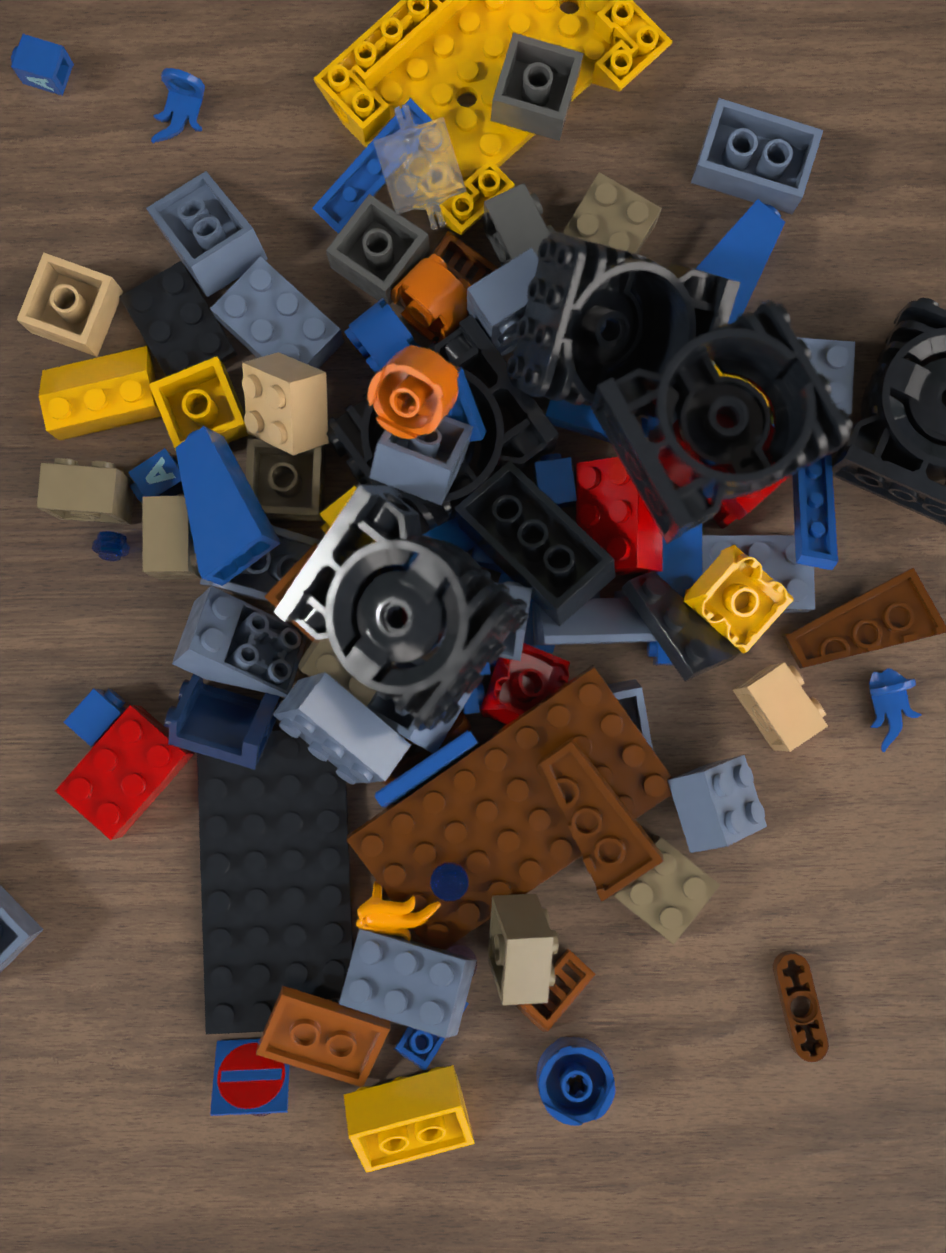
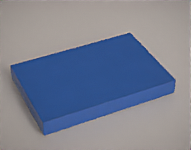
(425, 769)

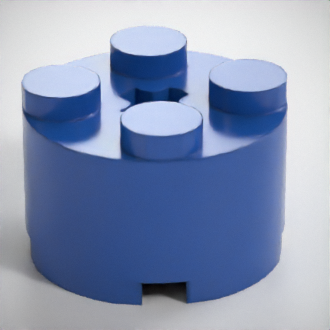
(379, 334)
(582, 1100)

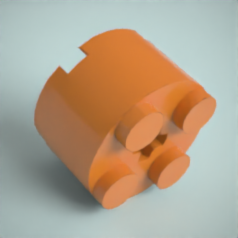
(432, 298)
(413, 392)

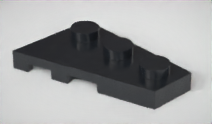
(679, 630)

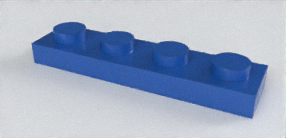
(361, 177)
(815, 515)

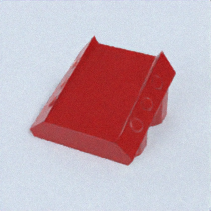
(523, 683)

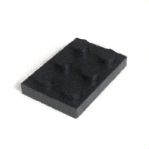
(176, 321)

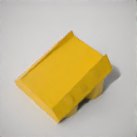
(738, 598)

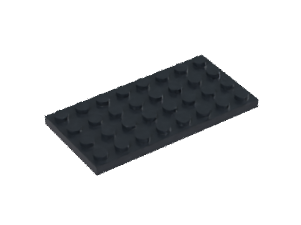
(272, 882)

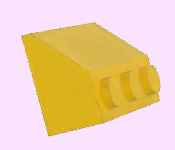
(98, 394)
(408, 1118)

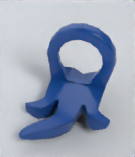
(182, 102)
(889, 699)

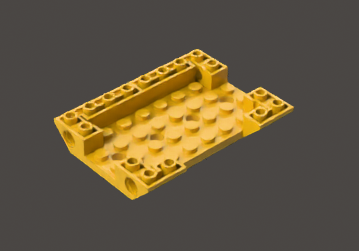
(458, 48)

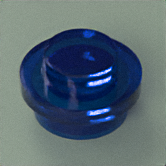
(111, 545)
(449, 881)

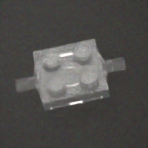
(419, 166)

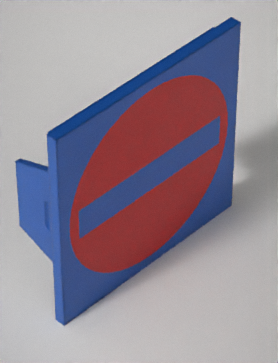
(247, 1081)

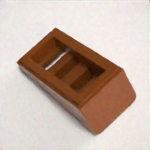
(462, 250)
(585, 974)

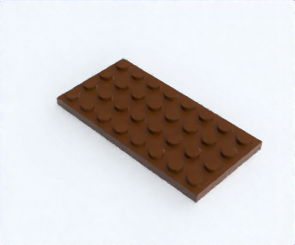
(499, 811)

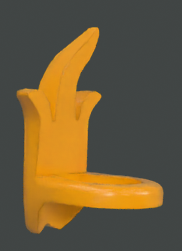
(391, 916)

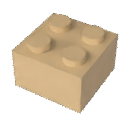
(70, 304)
(285, 403)
(781, 707)

